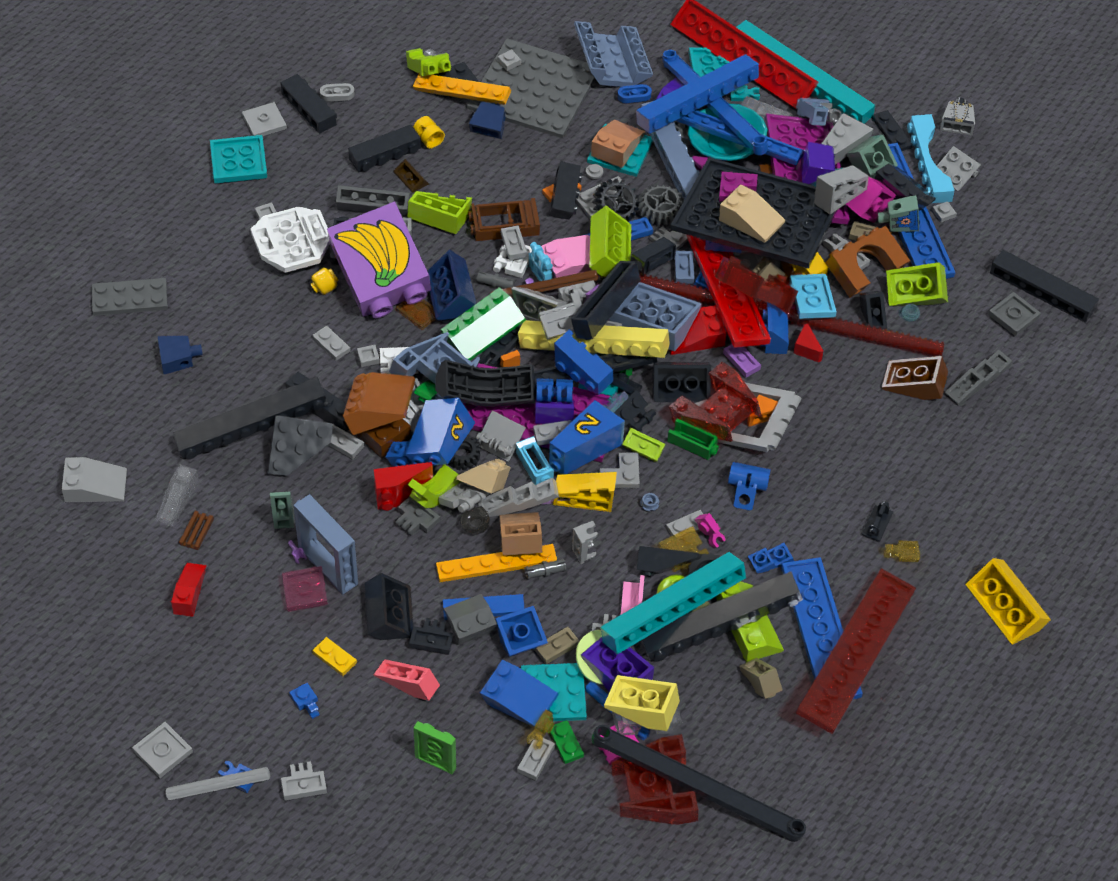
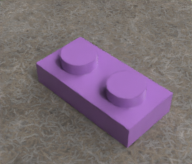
(742, 360)

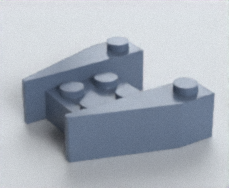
(427, 358)

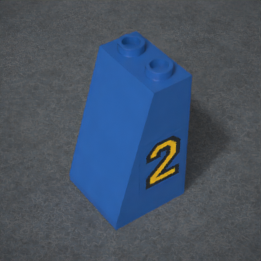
(439, 431)
(586, 438)

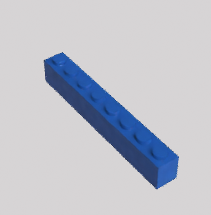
(697, 93)

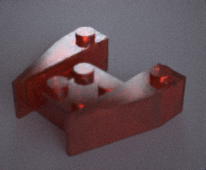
(772, 290)
(723, 409)
(651, 794)

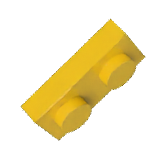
(334, 656)

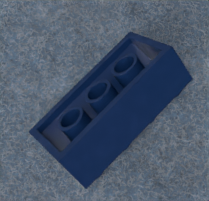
(450, 286)

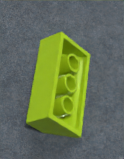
(608, 241)
(754, 638)

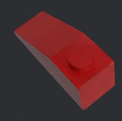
(188, 589)

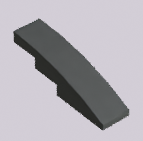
(979, 377)

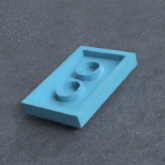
(813, 296)

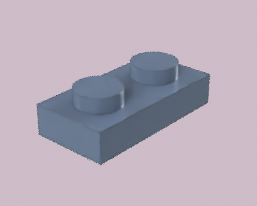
(684, 267)

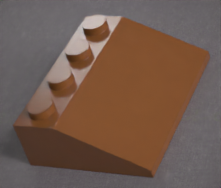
(377, 400)

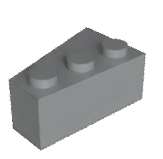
(839, 188)

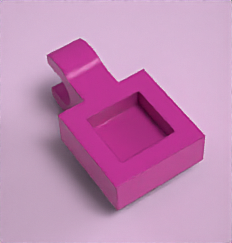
(709, 527)

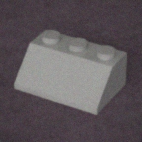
(534, 302)

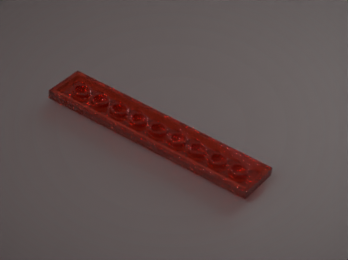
(856, 651)

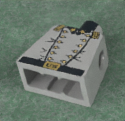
(958, 117)

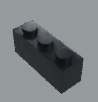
(565, 190)

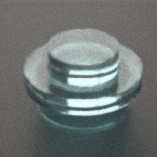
(910, 312)

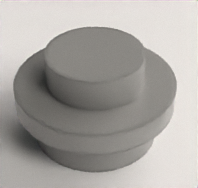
(594, 171)

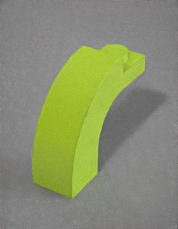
(428, 493)

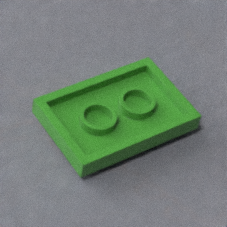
(435, 747)

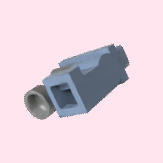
(817, 110)

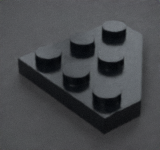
(296, 442)

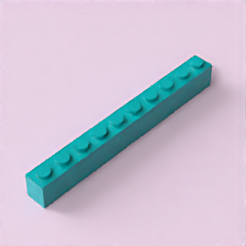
(828, 88)

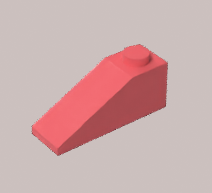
(409, 678)

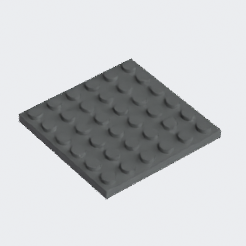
(543, 88)

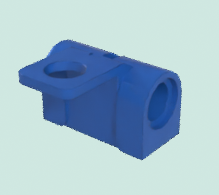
(748, 480)

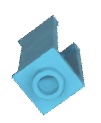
(536, 475)

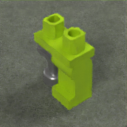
(427, 63)

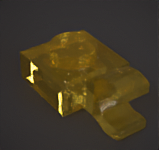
(906, 550)
(543, 726)

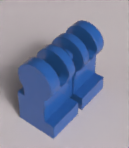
(562, 391)

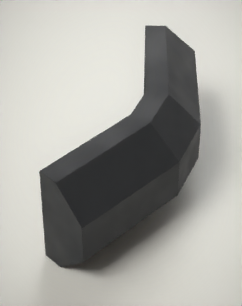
(486, 385)

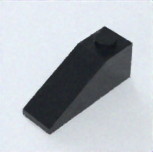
(659, 560)

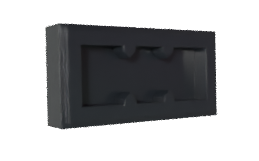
(623, 382)

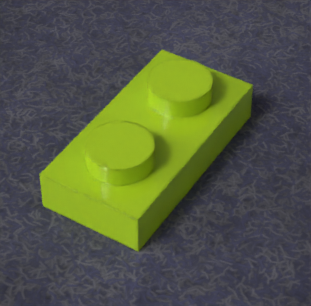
(643, 445)

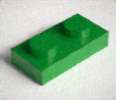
(566, 742)

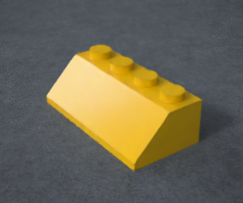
(1007, 601)

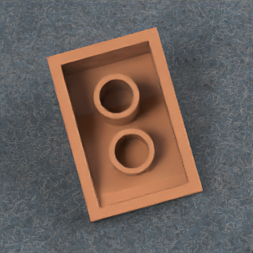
(616, 142)

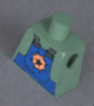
(901, 214)

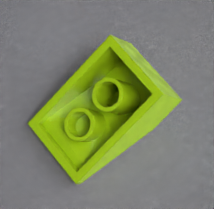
(917, 285)

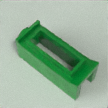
(693, 439)

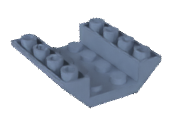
(613, 58)

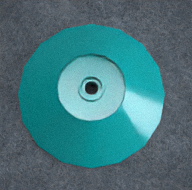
(723, 149)

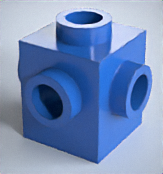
(397, 454)

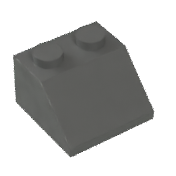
(471, 619)

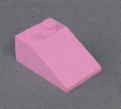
(569, 255)

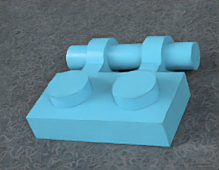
(540, 263)

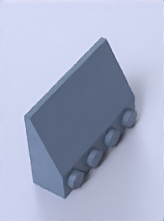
(658, 310)

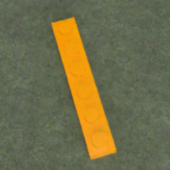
(462, 88)
(491, 564)

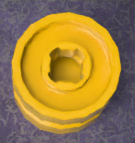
(429, 132)

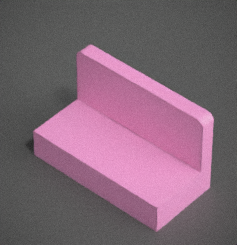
(632, 594)

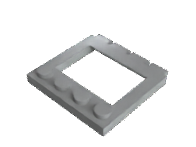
(777, 423)

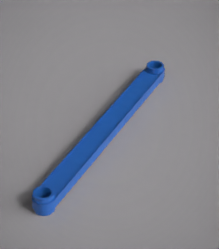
(719, 107)

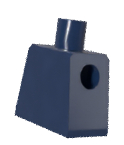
(488, 120)
(177, 353)

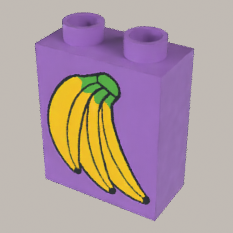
(379, 260)

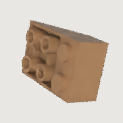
(521, 533)

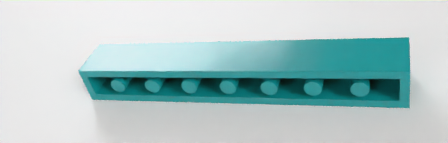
(673, 602)

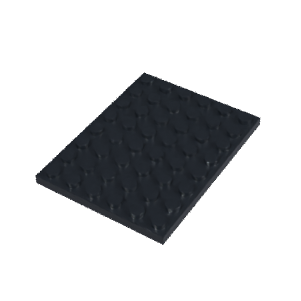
(792, 243)

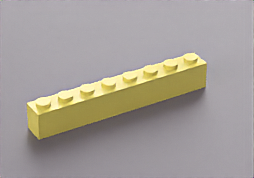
(609, 340)

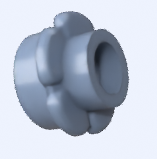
(649, 497)

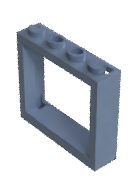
(341, 568)

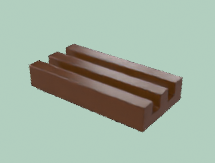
(202, 517)

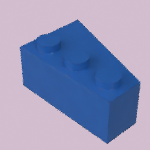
(581, 365)

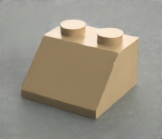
(487, 476)

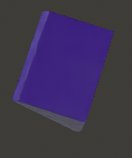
(816, 161)
(553, 411)

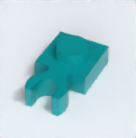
(741, 93)

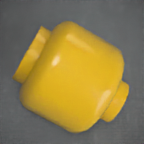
(324, 281)

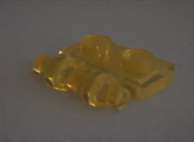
(683, 541)

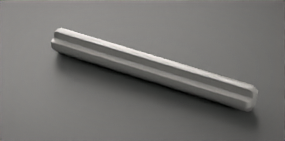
(217, 783)

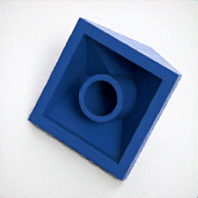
(520, 631)

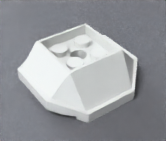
(291, 238)

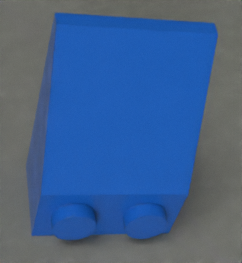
(518, 693)

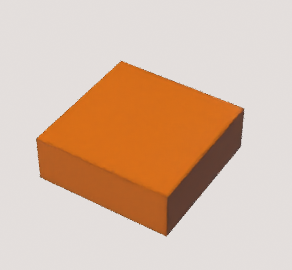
(510, 359)

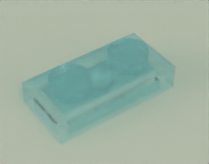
(616, 401)

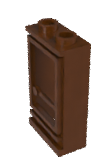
(529, 216)

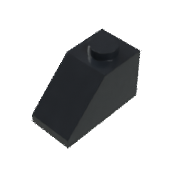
(873, 309)

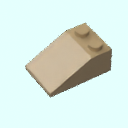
(750, 214)

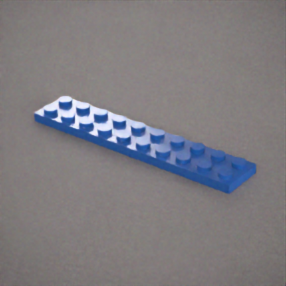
(922, 245)

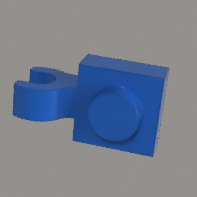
(305, 698)

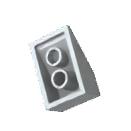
(93, 481)

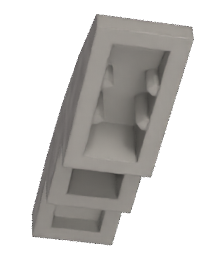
(521, 498)

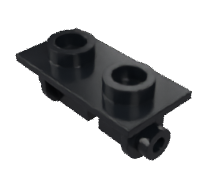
(878, 521)

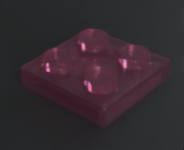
(304, 588)

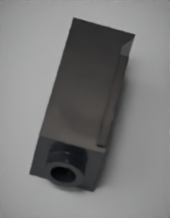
(654, 255)

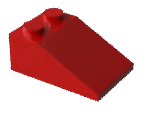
(704, 333)
(393, 482)

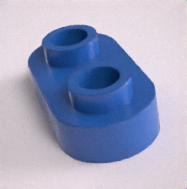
(634, 93)

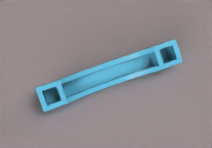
(937, 183)

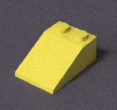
(644, 701)

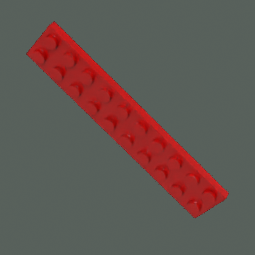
(731, 43)
(735, 307)

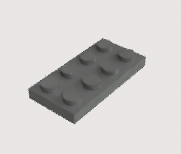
(129, 296)

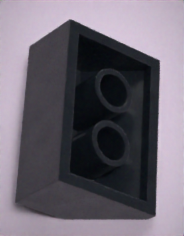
(903, 185)
(681, 379)
(388, 608)

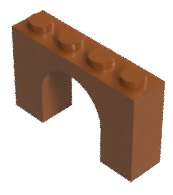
(878, 243)

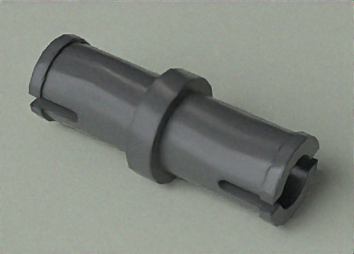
(494, 280)
(545, 568)

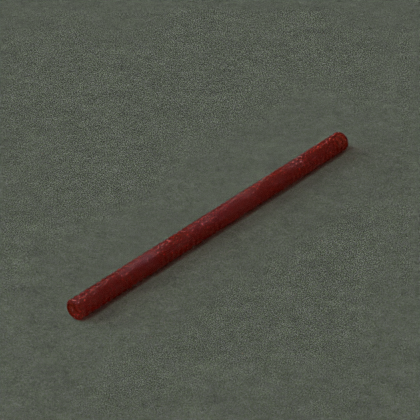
(828, 323)

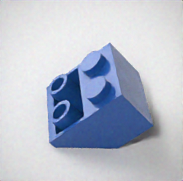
(777, 326)

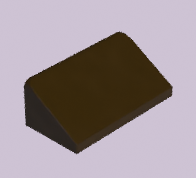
(410, 176)

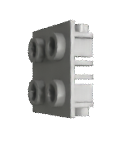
(958, 167)
(500, 435)

